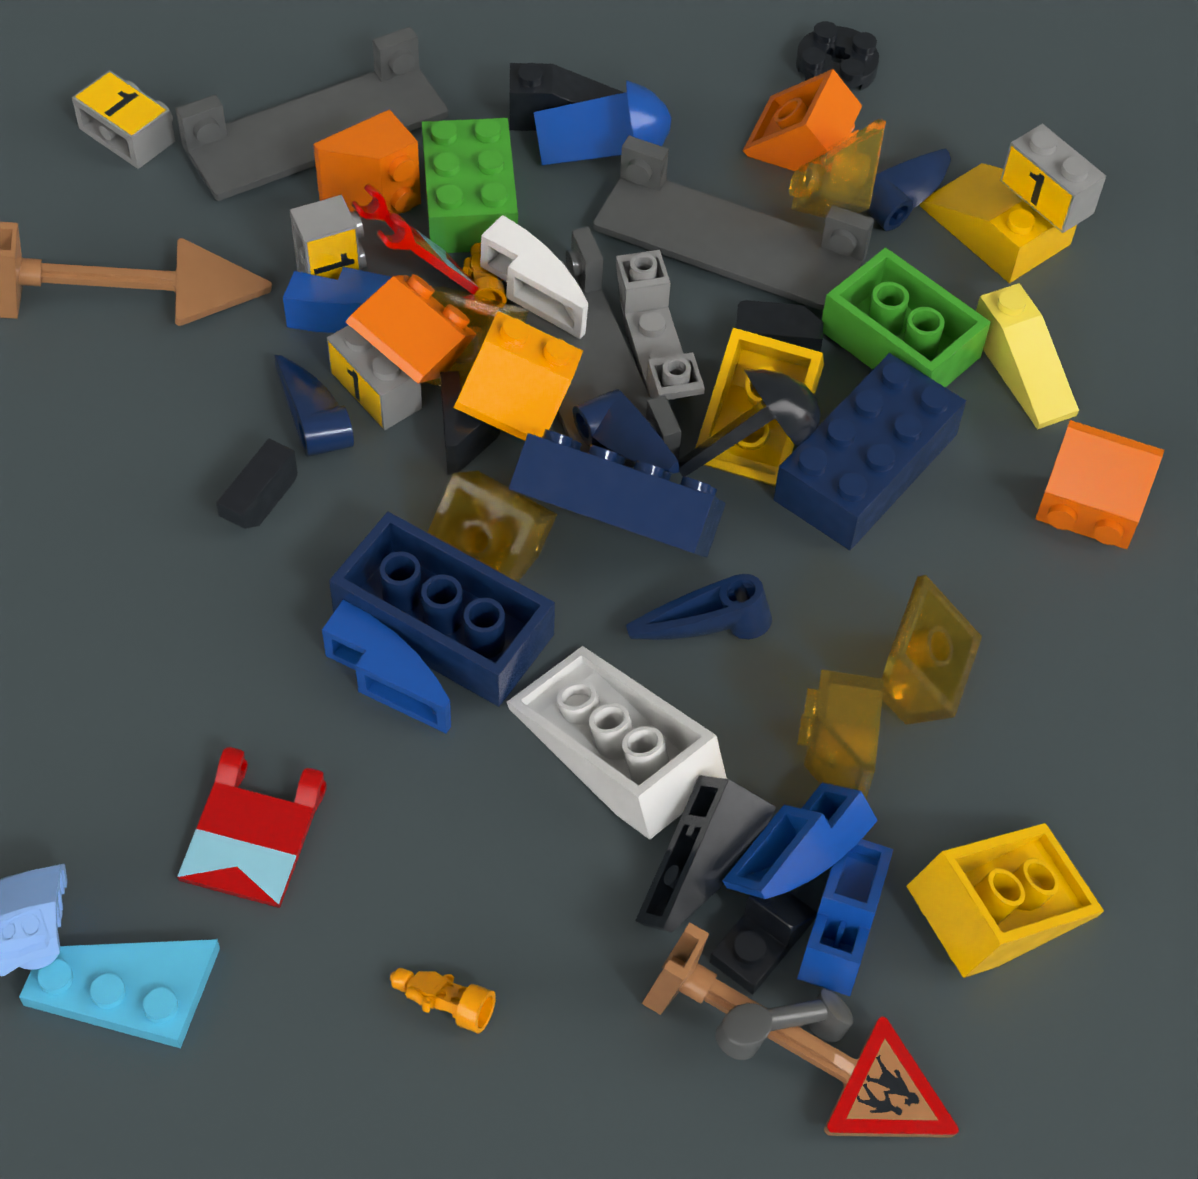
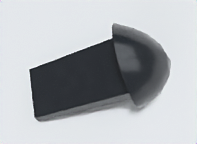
(782, 400)

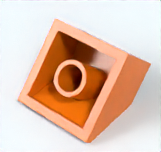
(803, 121)
(374, 154)
(413, 327)
(1099, 484)

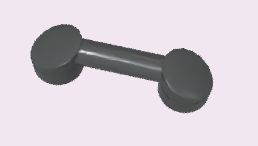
(749, 1024)

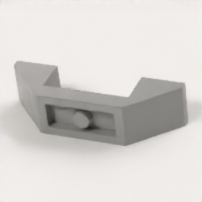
(650, 328)

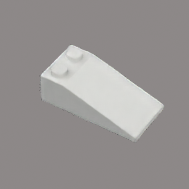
(619, 739)

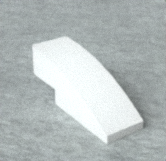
(534, 276)

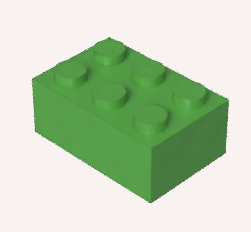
(467, 179)
(904, 313)

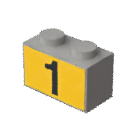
(124, 119)
(1052, 178)
(327, 238)
(372, 378)

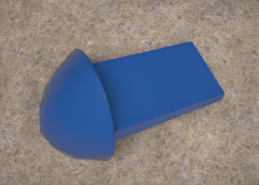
(601, 125)

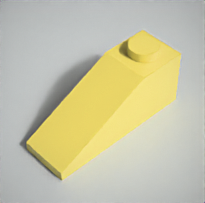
(1026, 356)

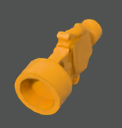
(488, 283)
(468, 1005)

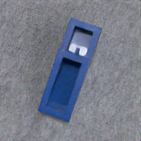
(326, 303)
(386, 666)
(802, 842)
(845, 918)

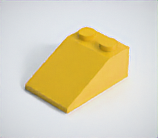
(996, 222)
(734, 394)
(1002, 897)

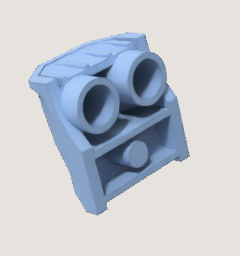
(31, 918)

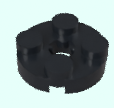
(829, 41)

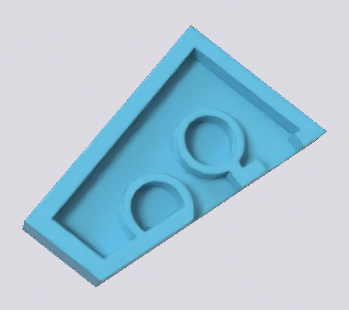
(126, 986)

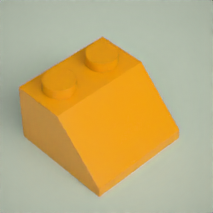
(518, 378)

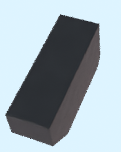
(781, 322)
(259, 486)

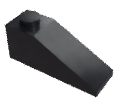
(545, 87)
(706, 845)

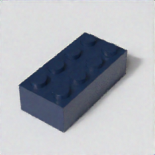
(868, 451)
(618, 495)
(447, 606)

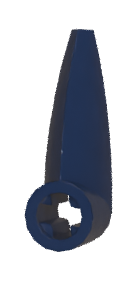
(905, 187)
(316, 414)
(623, 430)
(728, 604)

